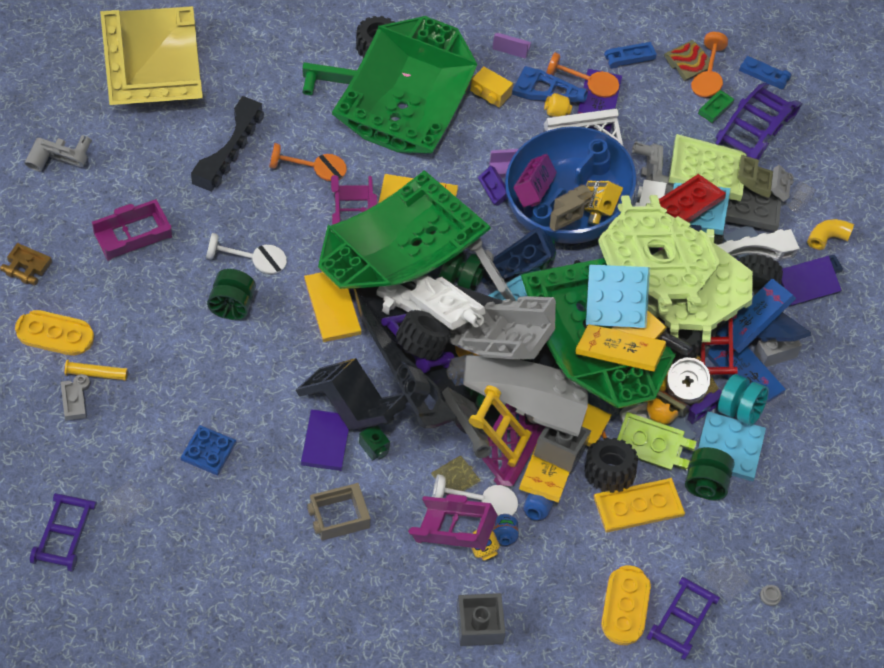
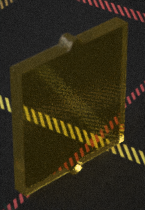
(457, 474)

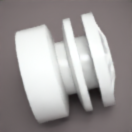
(696, 373)

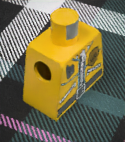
(603, 200)

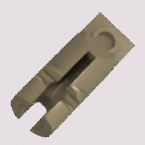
(569, 207)

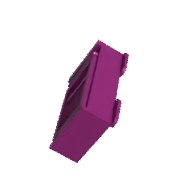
(351, 193)
(126, 215)
(455, 505)

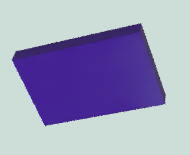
(810, 280)
(325, 441)

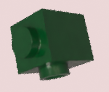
(374, 442)

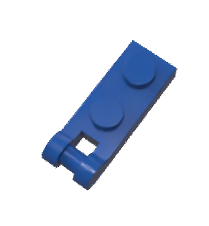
(630, 54)
(765, 72)

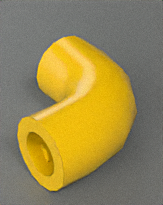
(828, 229)

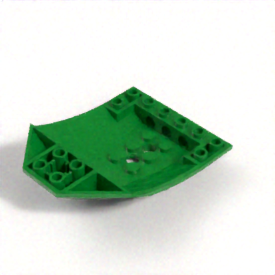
(439, 77)
(377, 243)
(610, 381)

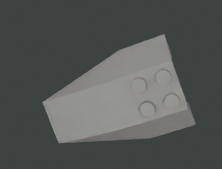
(509, 329)
(531, 389)

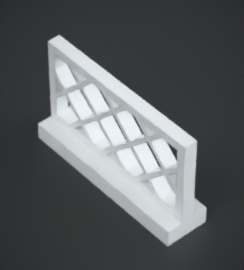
(587, 119)

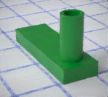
(326, 73)

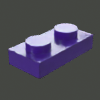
(493, 185)
(699, 410)

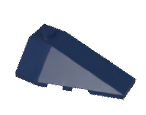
(523, 255)
(784, 329)

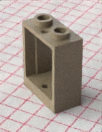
(334, 496)

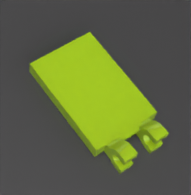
(656, 442)

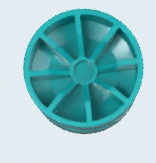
(743, 399)

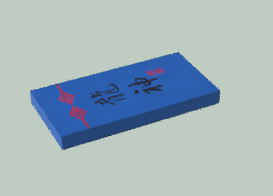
(752, 320)
(748, 367)

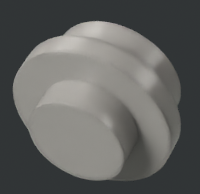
(770, 595)

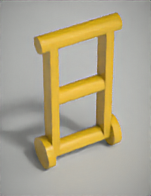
(478, 421)

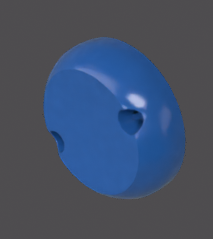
(578, 157)

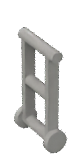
(487, 258)

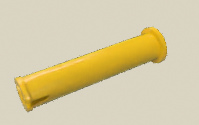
(95, 370)

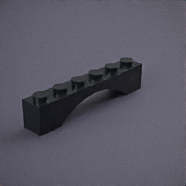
(210, 170)

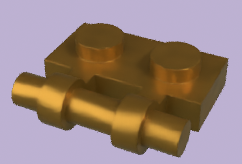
(28, 259)

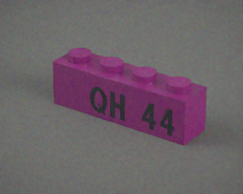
(535, 180)

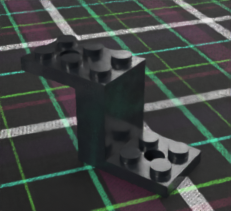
(353, 395)

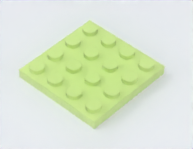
(709, 160)

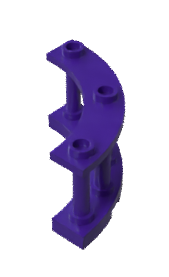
(786, 110)

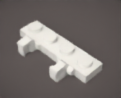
(397, 296)

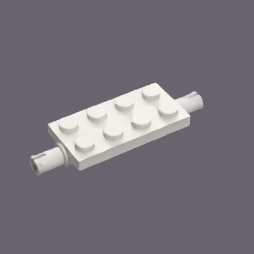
(446, 302)

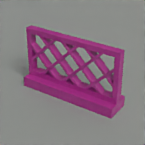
(508, 475)

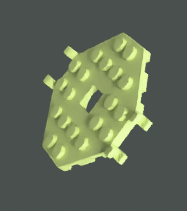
(689, 251)
(721, 296)

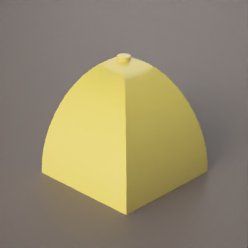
(151, 55)

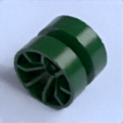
(466, 273)
(231, 294)
(709, 473)

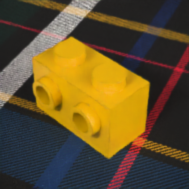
(491, 87)

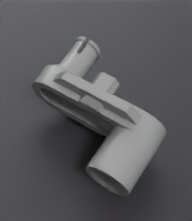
(43, 149)
(654, 163)

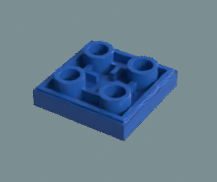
(208, 450)

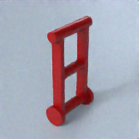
(721, 341)

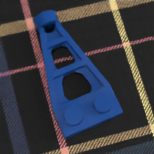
(529, 78)

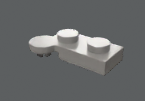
(781, 183)
(73, 397)

